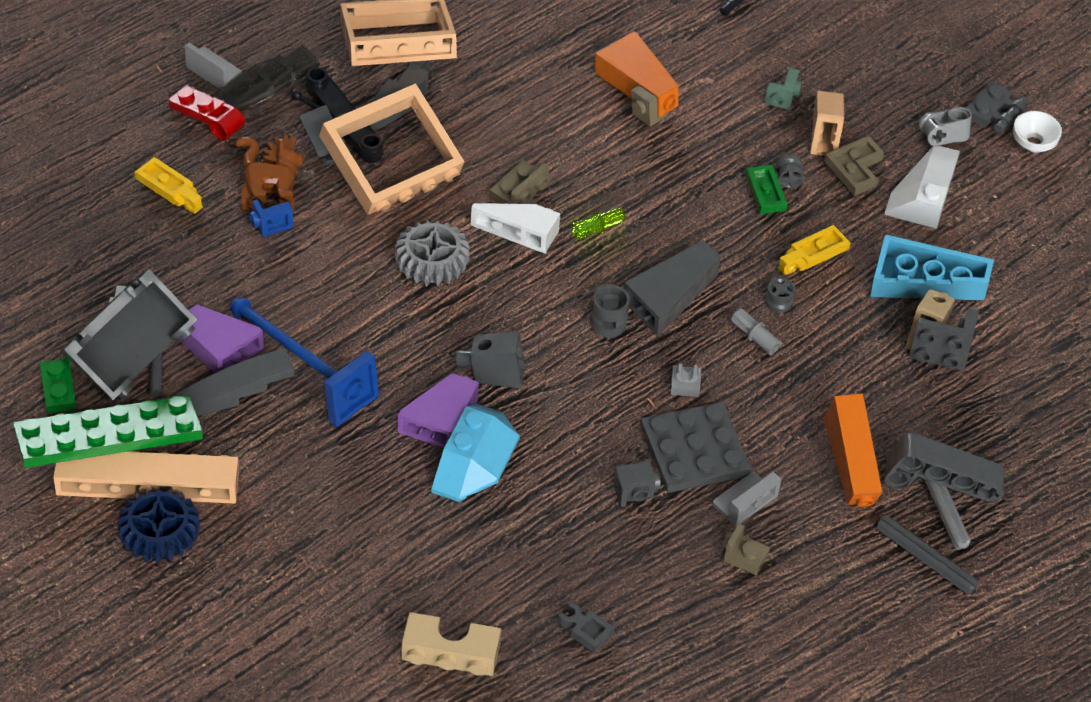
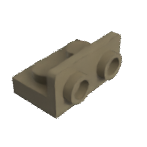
(520, 184)

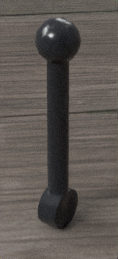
(297, 95)

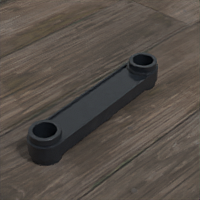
(326, 92)

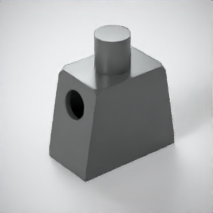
(495, 359)

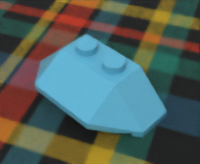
(475, 453)

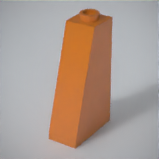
(632, 64)
(853, 449)

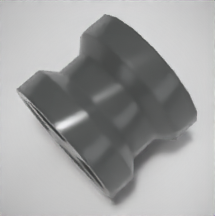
(790, 171)
(780, 295)

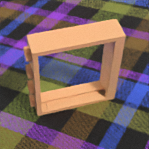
(398, 47)
(373, 112)

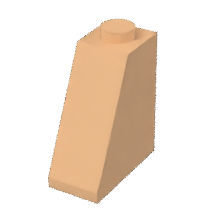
(827, 122)

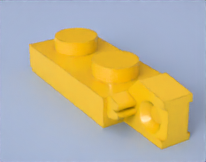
(169, 184)
(814, 250)

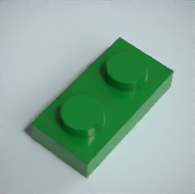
(766, 189)
(57, 386)

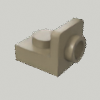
(744, 552)

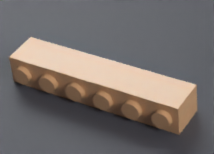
(127, 473)

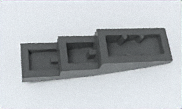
(237, 381)

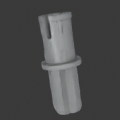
(756, 331)

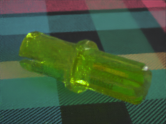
(598, 223)

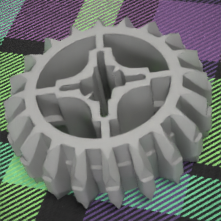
(432, 252)

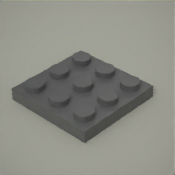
(695, 447)

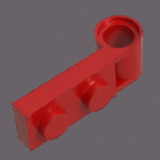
(221, 117)

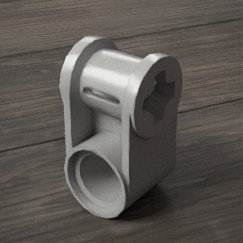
(949, 126)

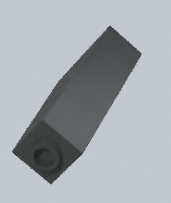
(672, 285)

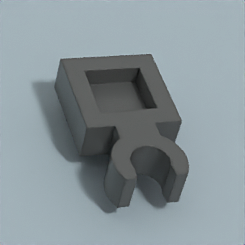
(587, 630)

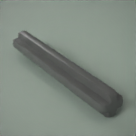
(927, 554)

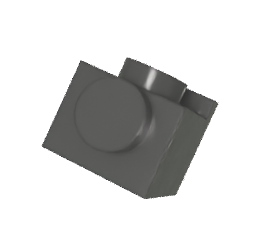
(635, 482)

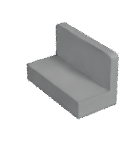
(210, 66)
(747, 497)

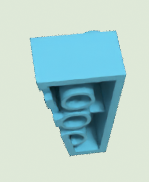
(913, 268)

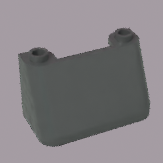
(129, 334)

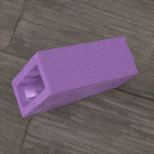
(222, 339)
(438, 410)

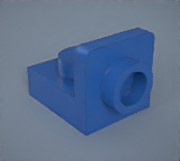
(271, 219)

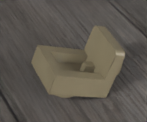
(645, 106)

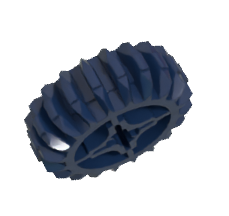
(140, 521)

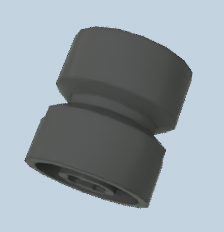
(610, 311)

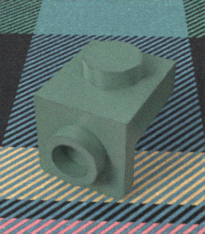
(783, 95)

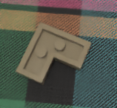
(851, 164)

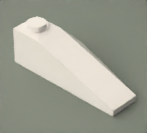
(925, 188)

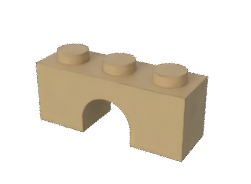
(473, 653)

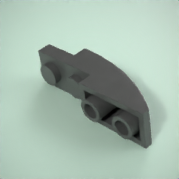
(415, 73)

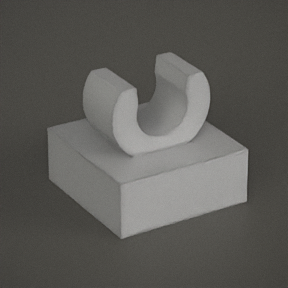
(685, 380)

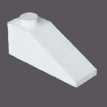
(520, 223)

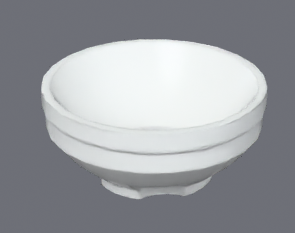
(1037, 125)

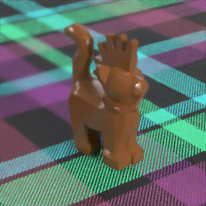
(270, 178)

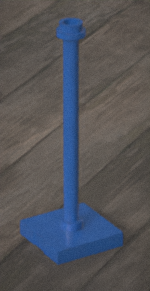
(344, 389)

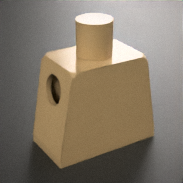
(933, 307)

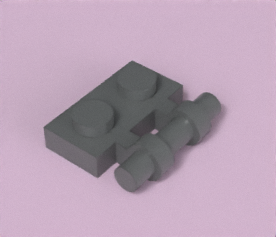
(989, 104)

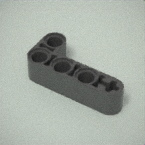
(944, 465)

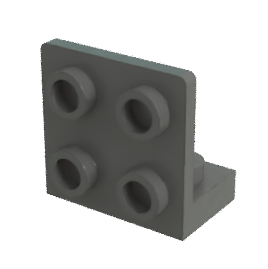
(944, 343)

